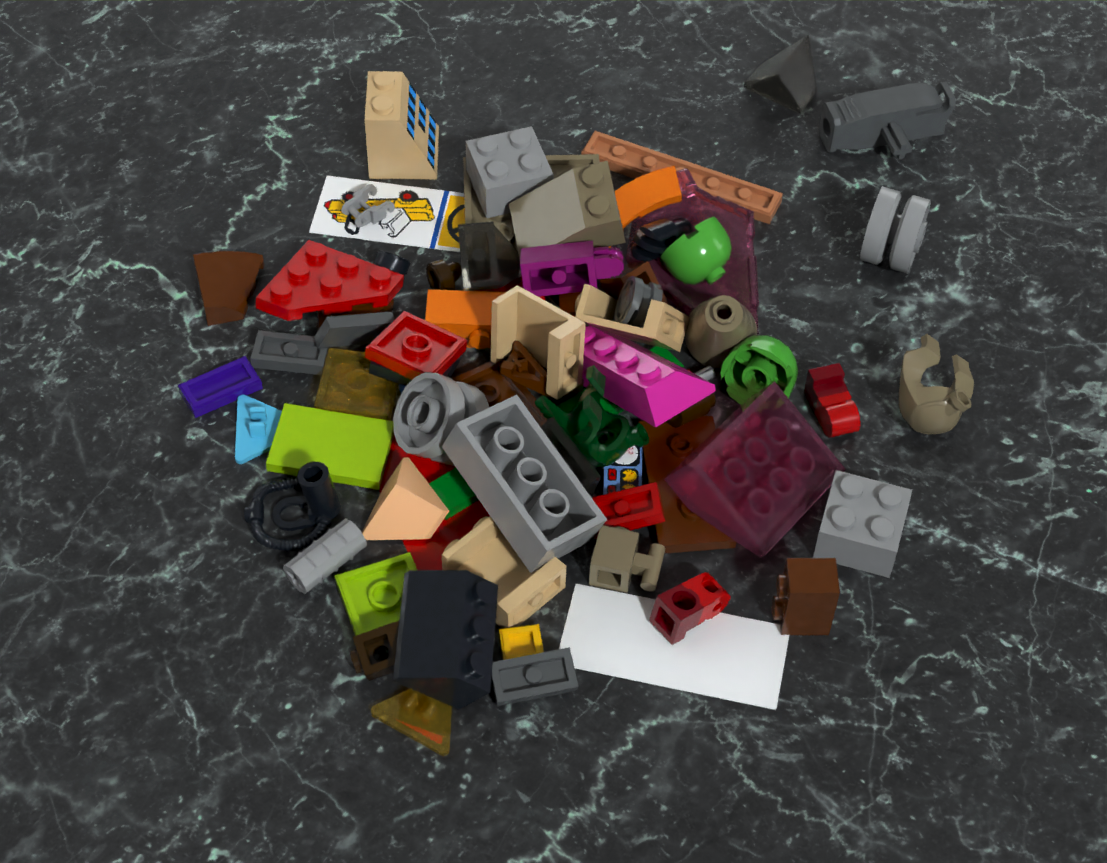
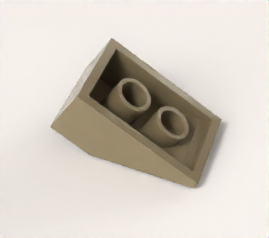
(569, 210)

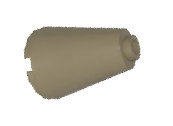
(716, 328)

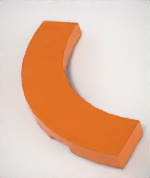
(637, 200)

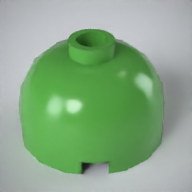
(700, 254)
(757, 364)

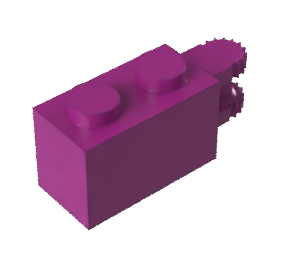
(568, 267)

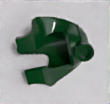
(596, 432)

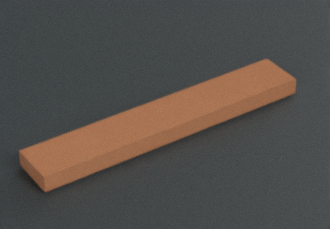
(637, 160)

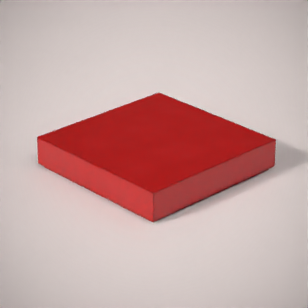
(415, 347)

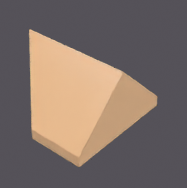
(405, 507)

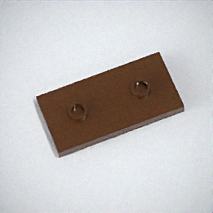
(665, 451)

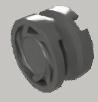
(635, 301)

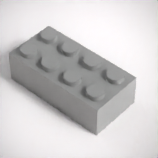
(523, 483)

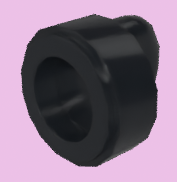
(392, 262)

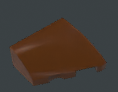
(227, 283)

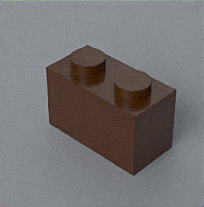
(806, 596)

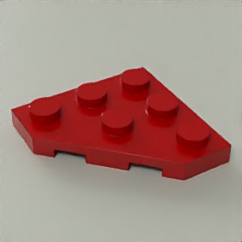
(328, 282)

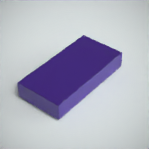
(220, 386)

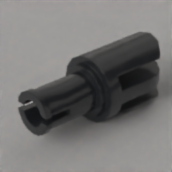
(657, 236)

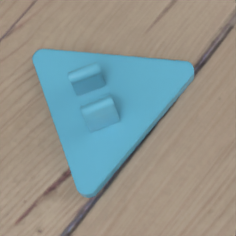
(254, 428)

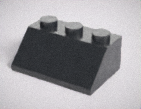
(446, 635)

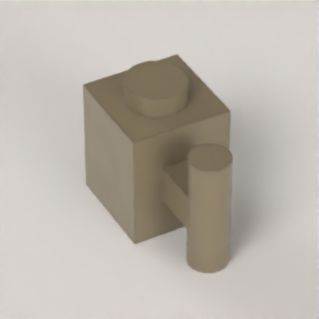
(618, 558)

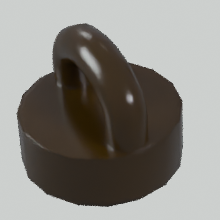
(443, 275)

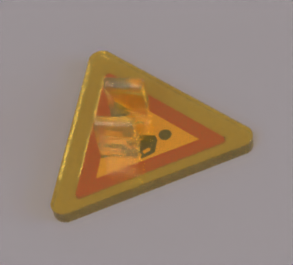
(418, 718)

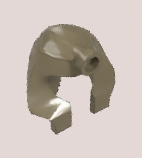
(933, 407)

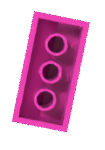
(640, 378)

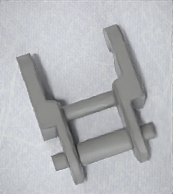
(371, 214)

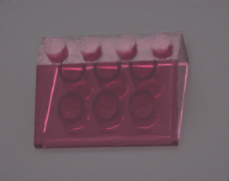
(757, 471)

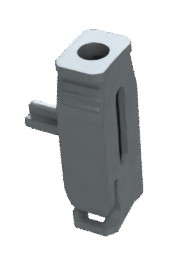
(886, 118)

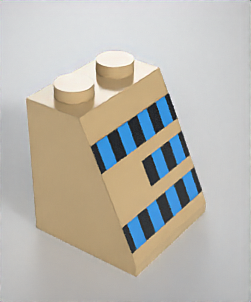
(398, 129)

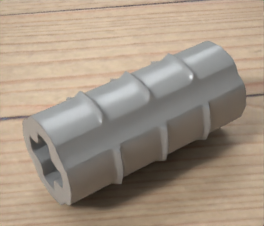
(325, 556)

